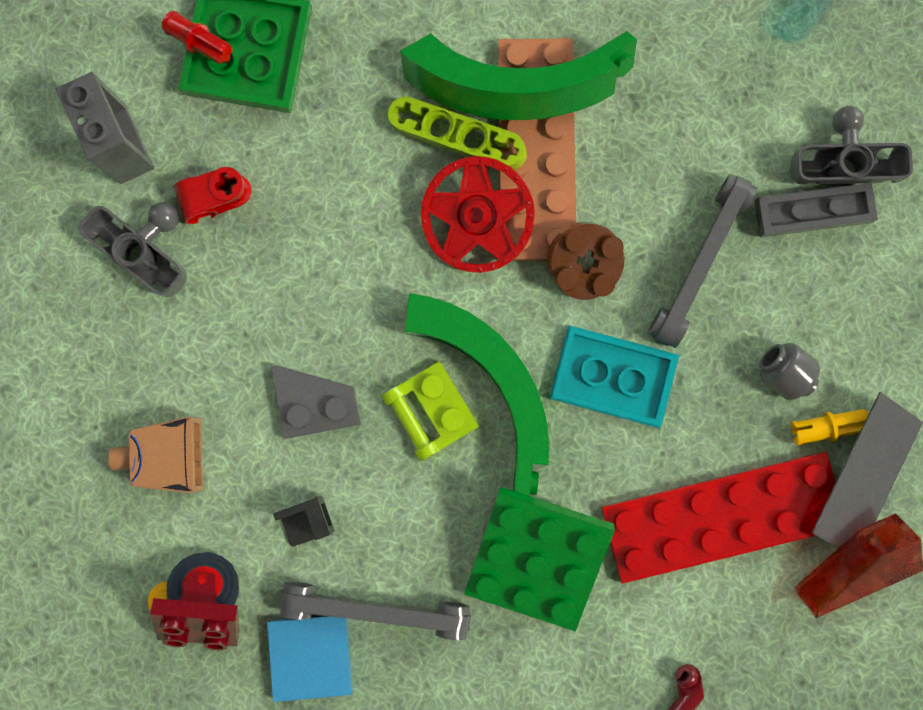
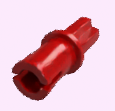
(196, 37)

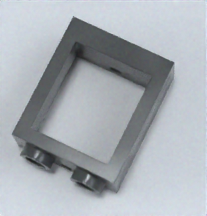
(108, 132)

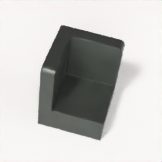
(306, 521)

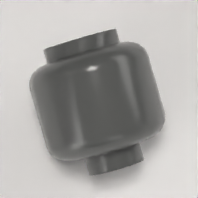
(789, 371)

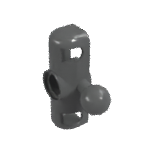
(831, 157)
(146, 268)

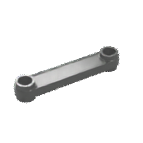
(735, 198)
(449, 620)

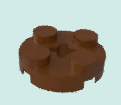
(574, 243)

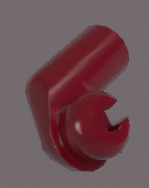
(689, 688)

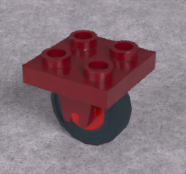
(199, 604)

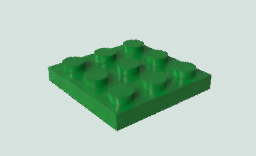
(265, 56)
(539, 559)

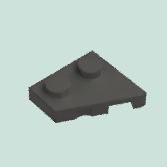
(313, 403)

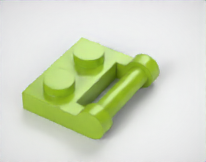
(441, 404)

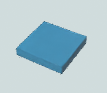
(309, 658)

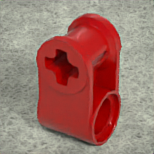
(207, 196)

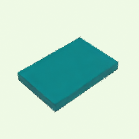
(614, 376)

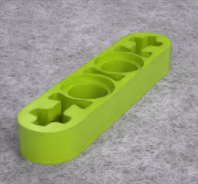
(459, 128)

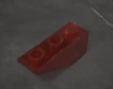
(863, 565)

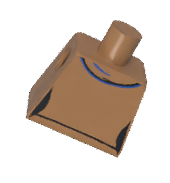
(163, 456)

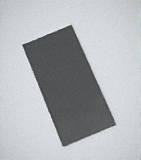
(868, 471)

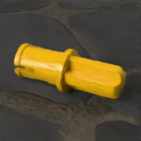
(828, 426)

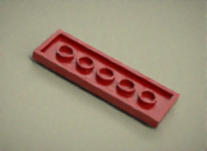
(719, 517)

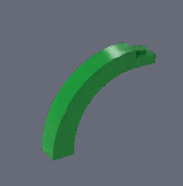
(516, 92)
(476, 339)

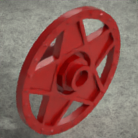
(477, 214)

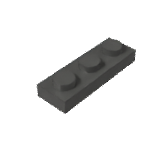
(815, 210)

